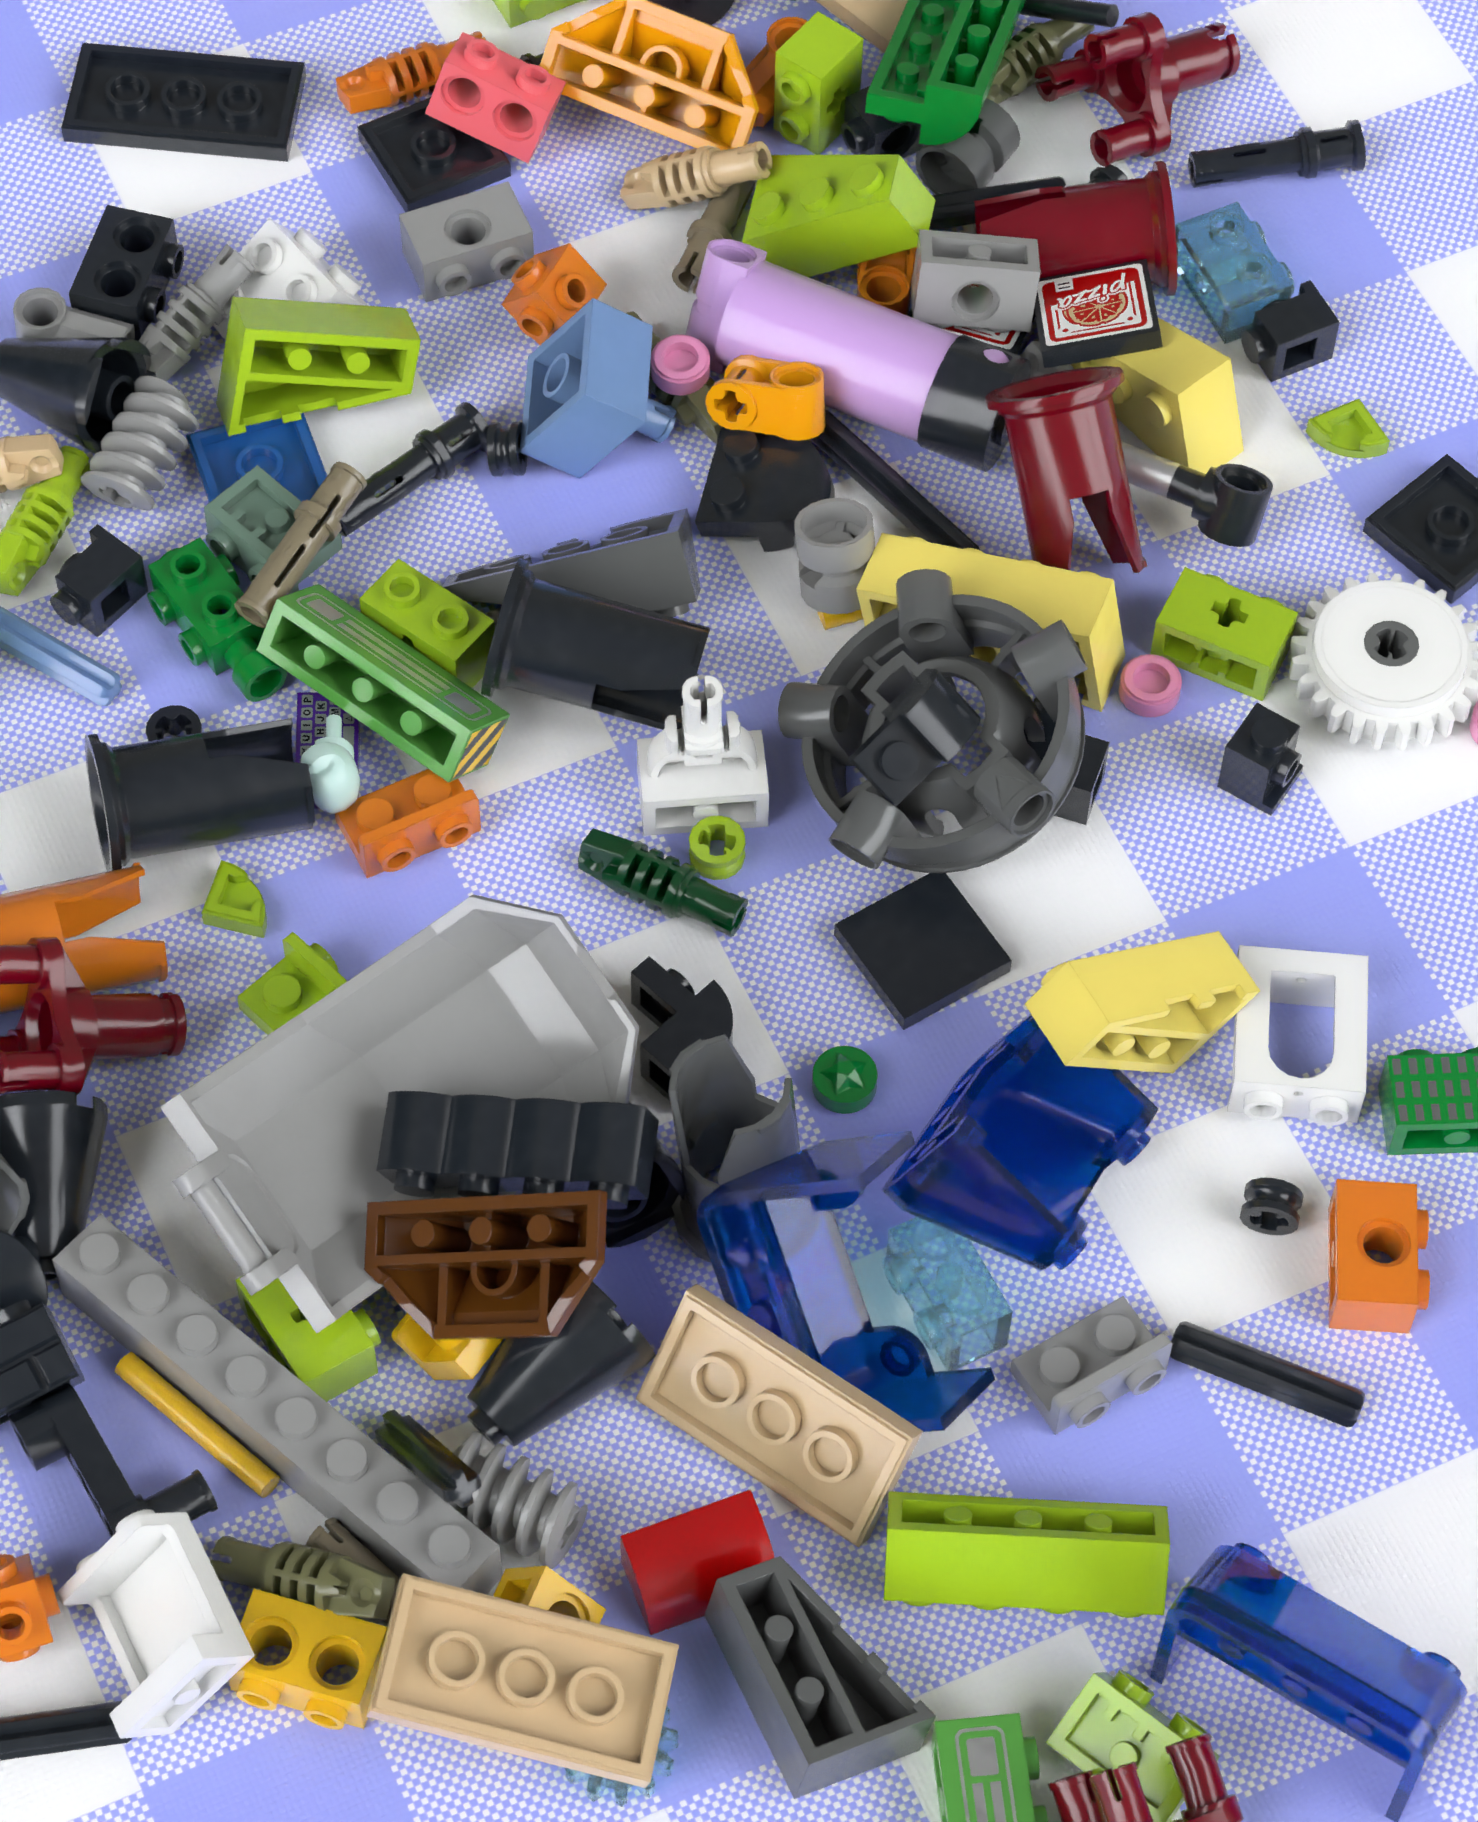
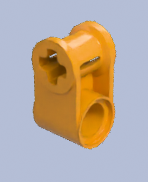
(777, 397)

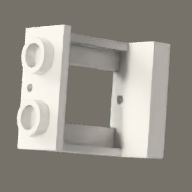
(1311, 980)

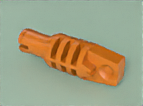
(394, 78)

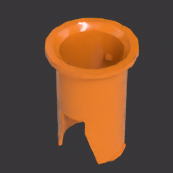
(69, 910)

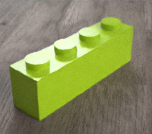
(1026, 1554)

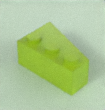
(836, 211)
(310, 357)

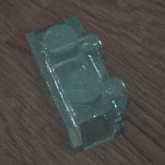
(1230, 268)
(949, 1292)

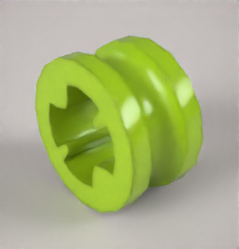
(700, 840)

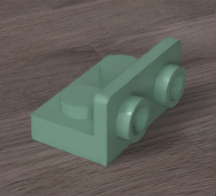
(251, 522)

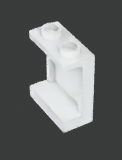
(161, 1620)

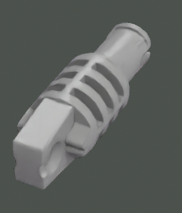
(193, 313)

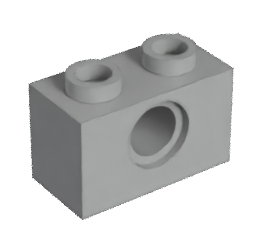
(466, 241)
(952, 260)

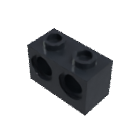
(128, 268)

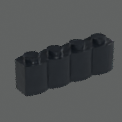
(516, 1146)

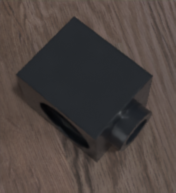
(873, 133)

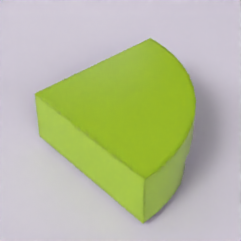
(1349, 432)
(235, 902)

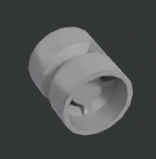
(833, 552)

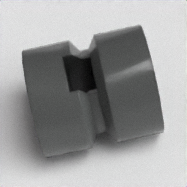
(973, 157)

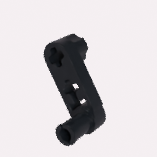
(63, 1428)

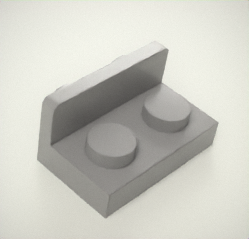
(1091, 1365)

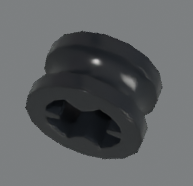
(504, 449)
(172, 720)
(1271, 1206)

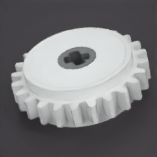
(1386, 661)

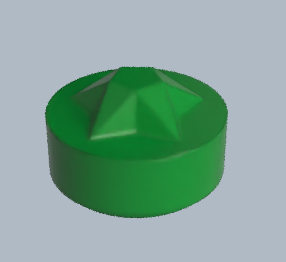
(844, 1079)

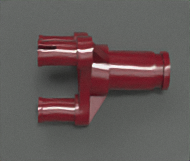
(1140, 78)
(70, 1028)
(1198, 1774)

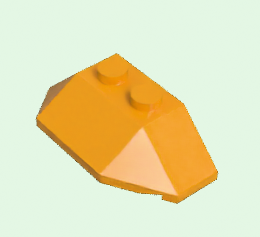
(656, 72)

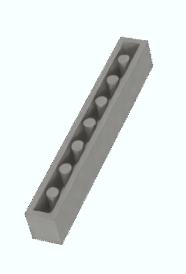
(272, 1412)

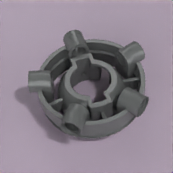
(998, 801)

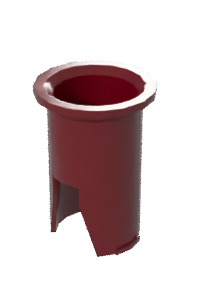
(1092, 225)
(1067, 449)

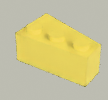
(1179, 400)
(1142, 1003)

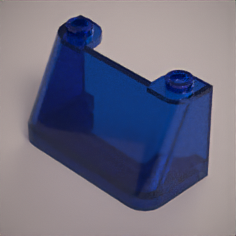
(1021, 1149)

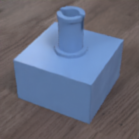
(590, 390)

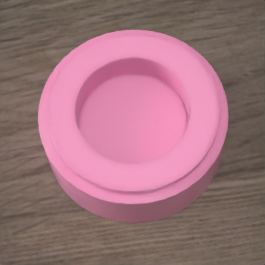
(680, 364)
(1150, 685)

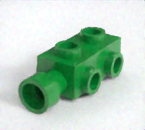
(192, 591)

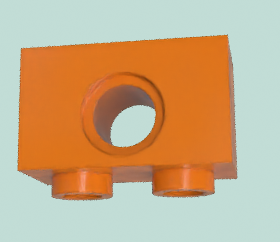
(1368, 1292)

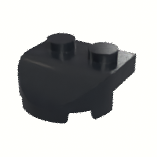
(761, 487)

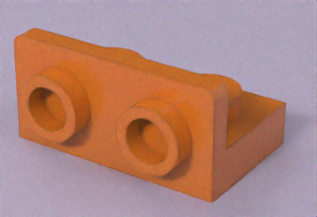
(408, 821)

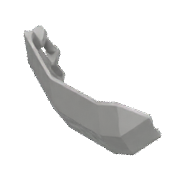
(295, 1123)

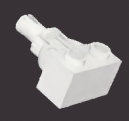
(702, 767)

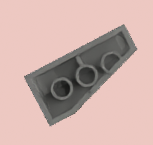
(638, 564)

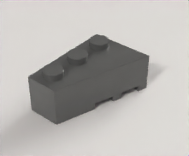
(807, 1682)

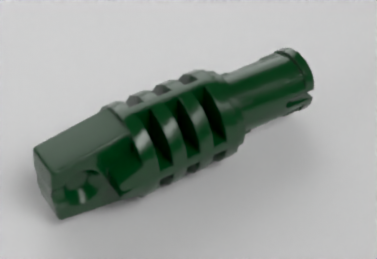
(659, 881)

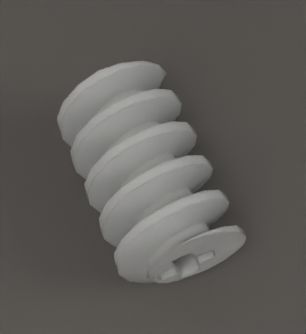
(140, 444)
(520, 1506)

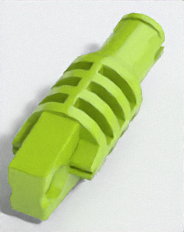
(39, 523)

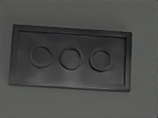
(184, 102)

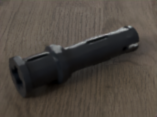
(1303, 153)
(427, 459)

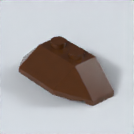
(488, 1260)

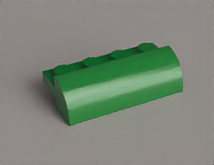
(942, 64)

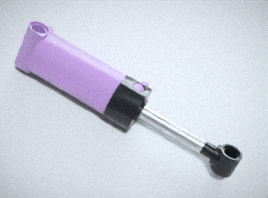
(920, 378)

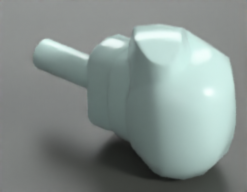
(333, 769)

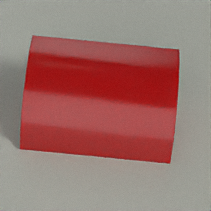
(681, 1558)

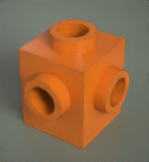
(551, 291)
(24, 1608)

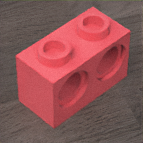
(495, 97)

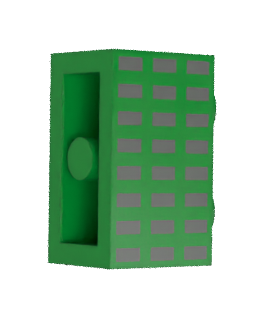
(1430, 1102)

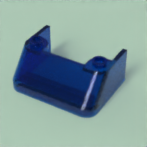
(790, 1272)
(1317, 1659)

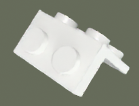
(292, 269)

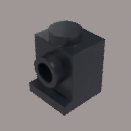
(1291, 334)
(99, 583)
(1261, 759)

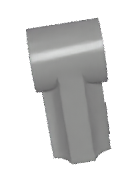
(45, 315)

